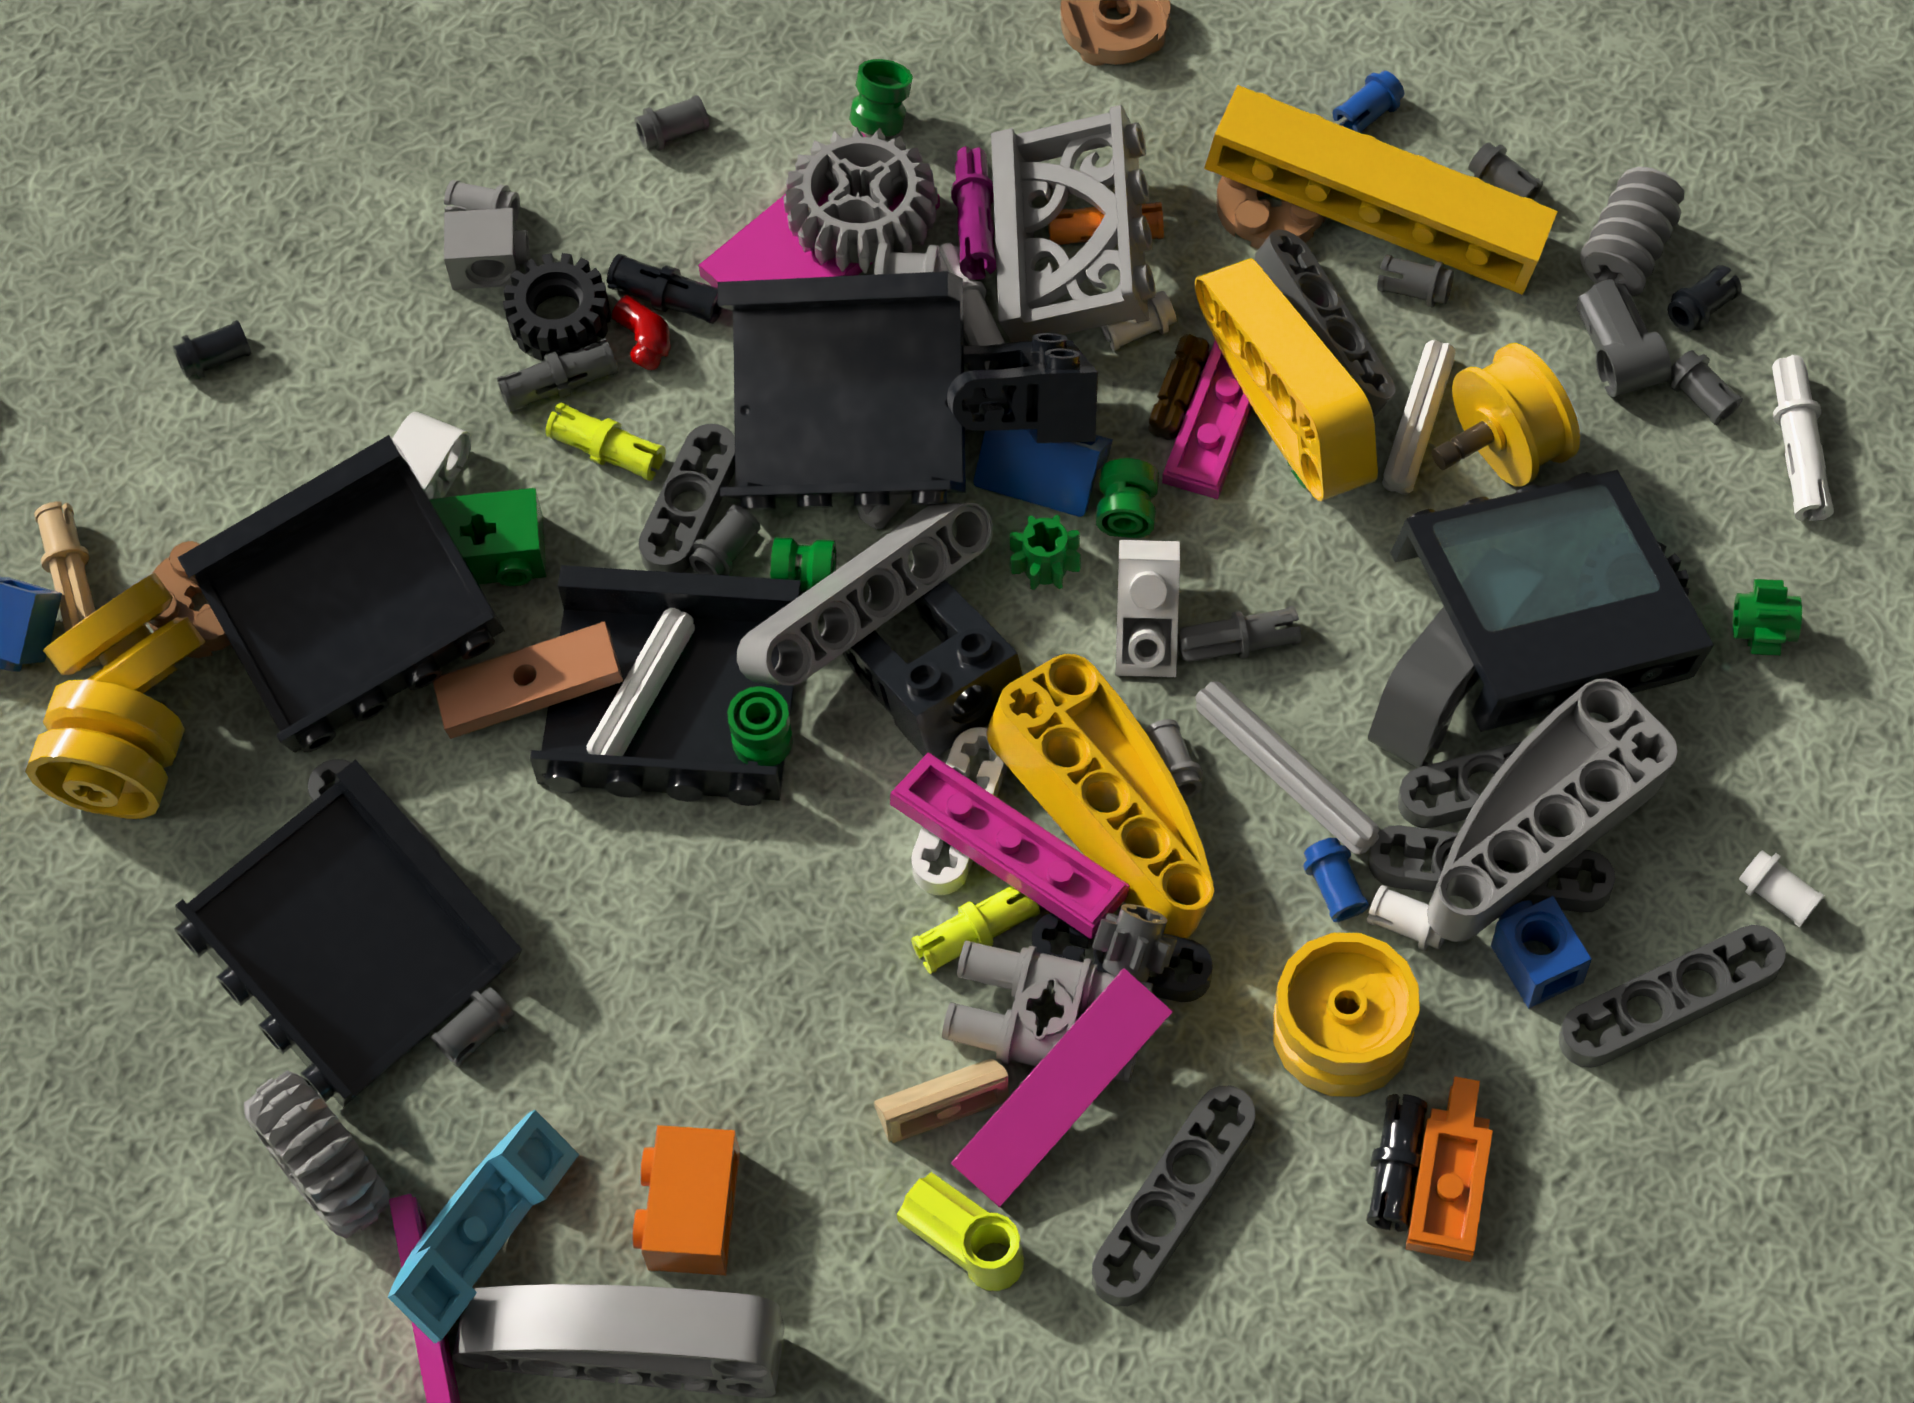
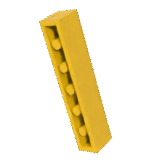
(1380, 189)

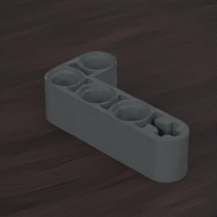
(1423, 693)

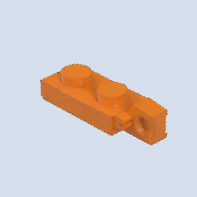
(1451, 1177)

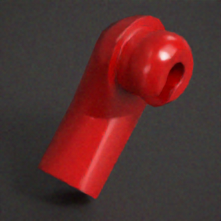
(650, 332)

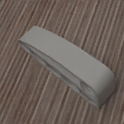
(1549, 785)
(626, 1332)

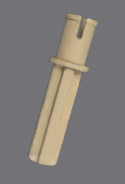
(65, 562)

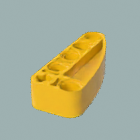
(1291, 380)
(1076, 719)

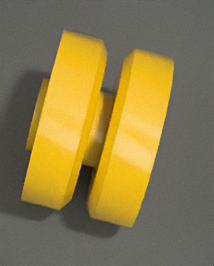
(122, 641)
(105, 749)
(1345, 1014)

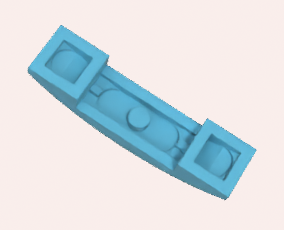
(477, 1222)

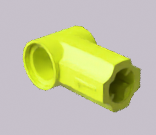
(961, 1229)

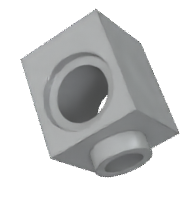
(483, 247)

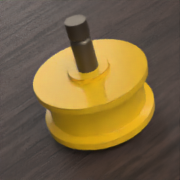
(1511, 416)

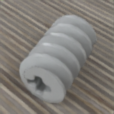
(1633, 228)

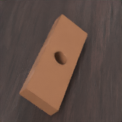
(500, 687)

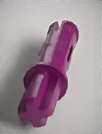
(973, 197)

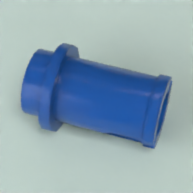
(1378, 95)
(1335, 878)

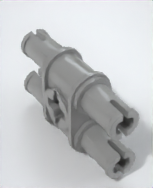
(1031, 979)

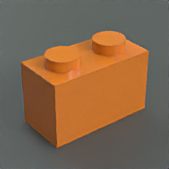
(689, 1200)

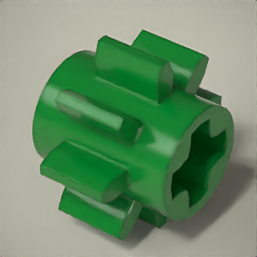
(1045, 551)
(1767, 617)

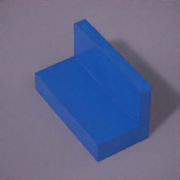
(1041, 473)

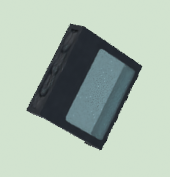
(1556, 594)

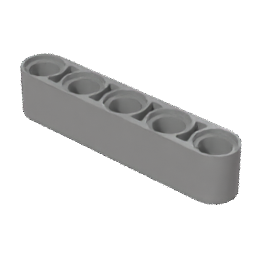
(841, 593)

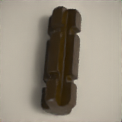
(1178, 386)

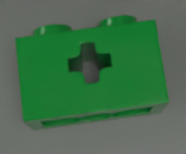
(509, 527)

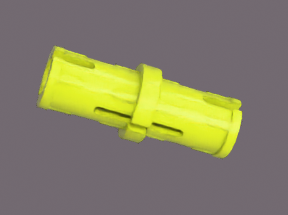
(605, 441)
(974, 924)

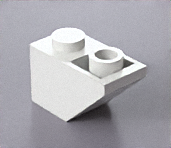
(1147, 608)

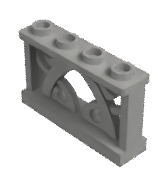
(1021, 178)

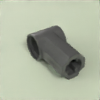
(1625, 350)

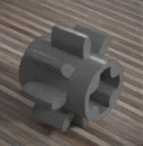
(1134, 942)

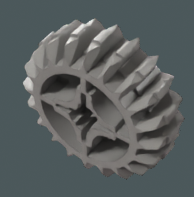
(864, 181)
(317, 1154)

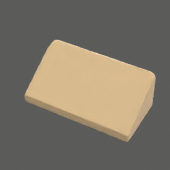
(943, 1100)

